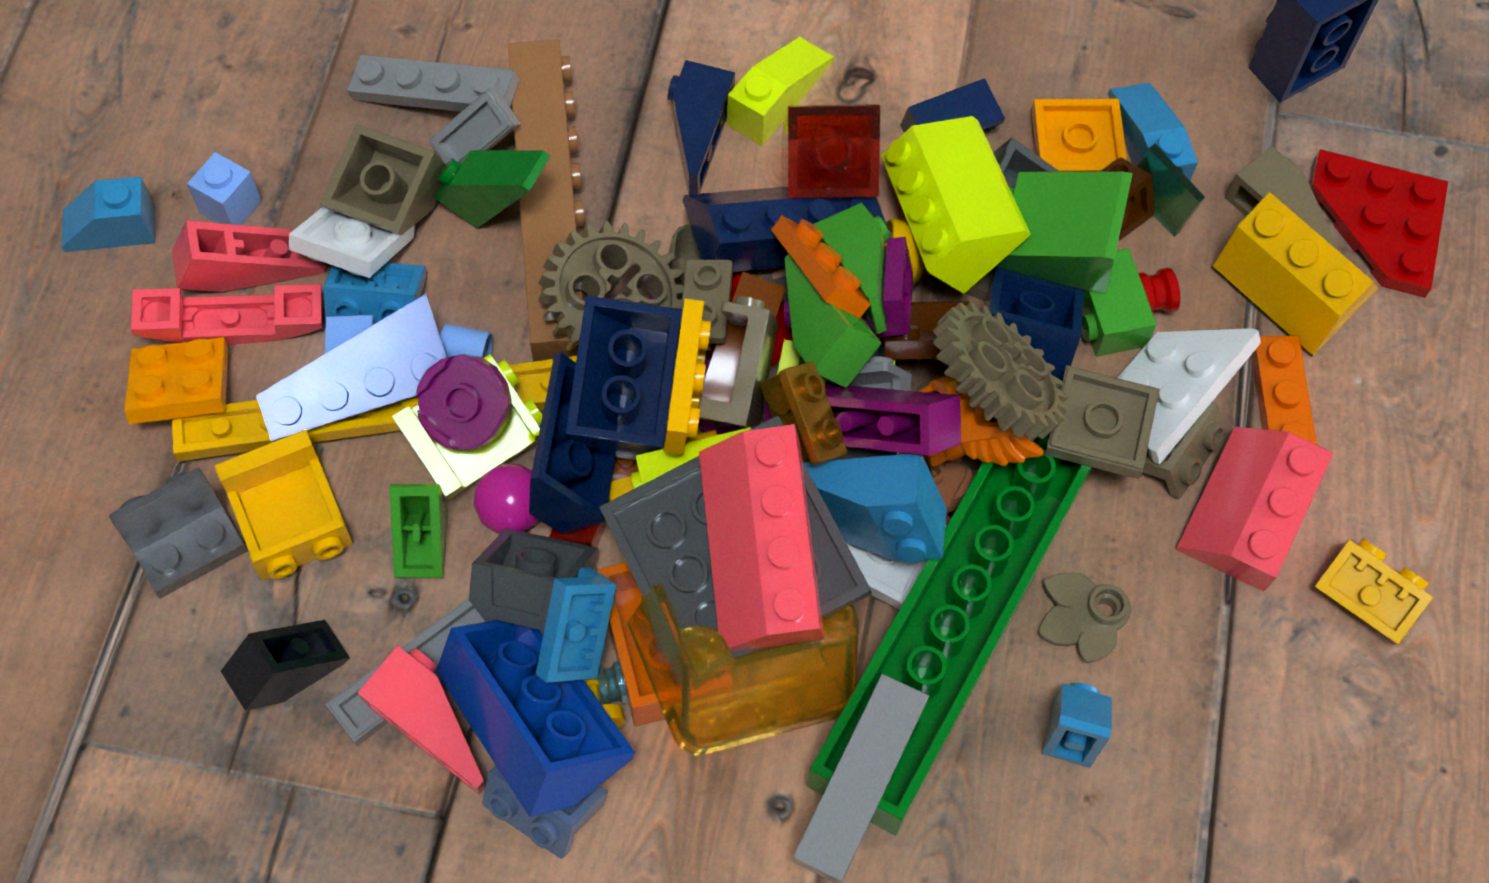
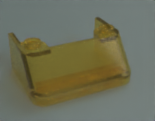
(746, 698)

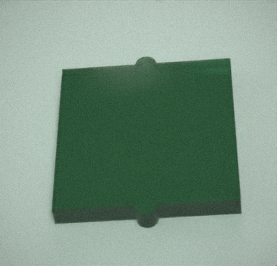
(1172, 191)

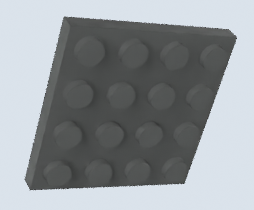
(667, 543)

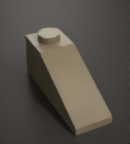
(1283, 179)

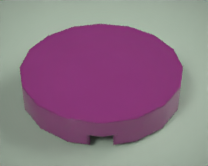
(463, 402)

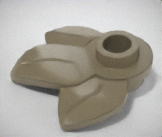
(1077, 617)

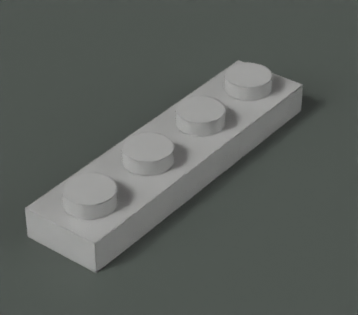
(427, 83)

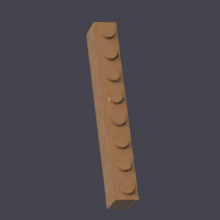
(549, 207)

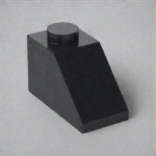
(282, 662)

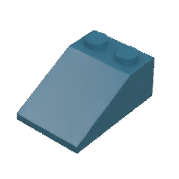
(884, 505)

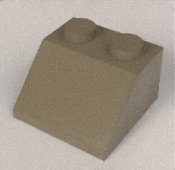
(384, 181)

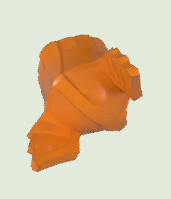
(978, 436)

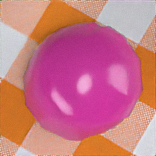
(504, 498)

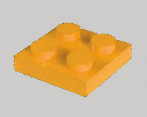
(1078, 133)
(177, 380)

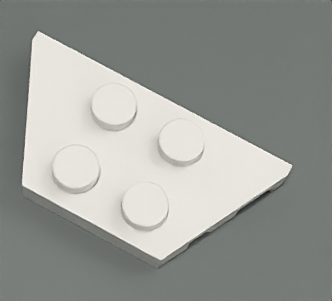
(1190, 374)

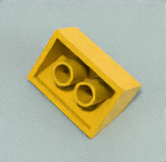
(1293, 273)

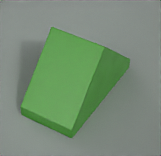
(418, 530)

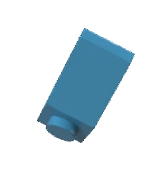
(109, 216)
(1078, 724)

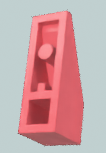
(236, 257)
(415, 704)

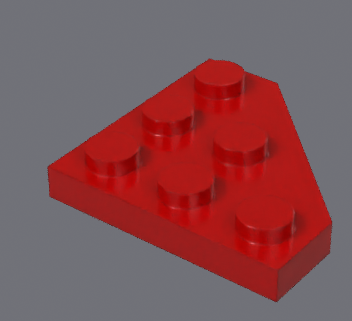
(1385, 216)

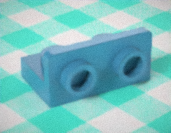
(379, 295)
(576, 627)

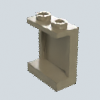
(752, 369)

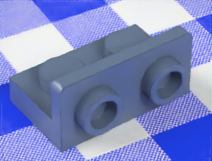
(548, 830)

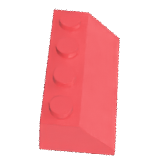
(760, 539)

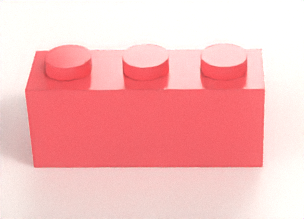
(1254, 504)

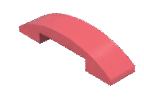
(240, 319)

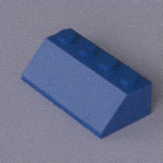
(543, 736)

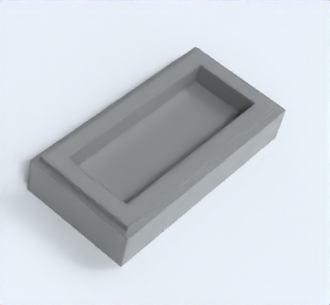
(476, 127)

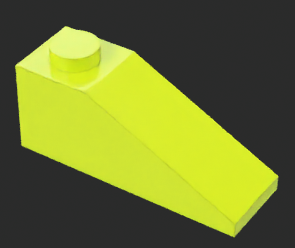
(780, 80)

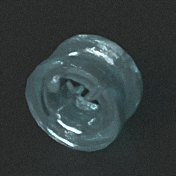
(612, 684)

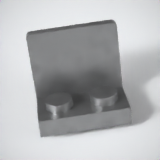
(178, 531)

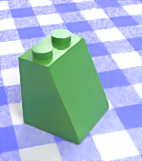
(1071, 225)

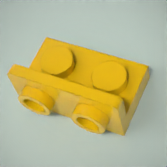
(1374, 590)

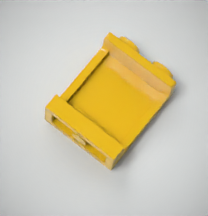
(284, 506)

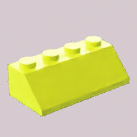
(955, 199)

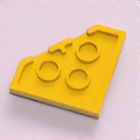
(687, 377)

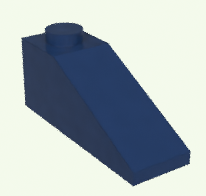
(699, 116)

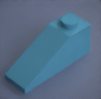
(1151, 121)

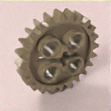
(580, 267)
(1000, 371)

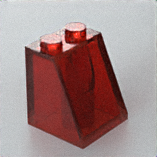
(831, 150)

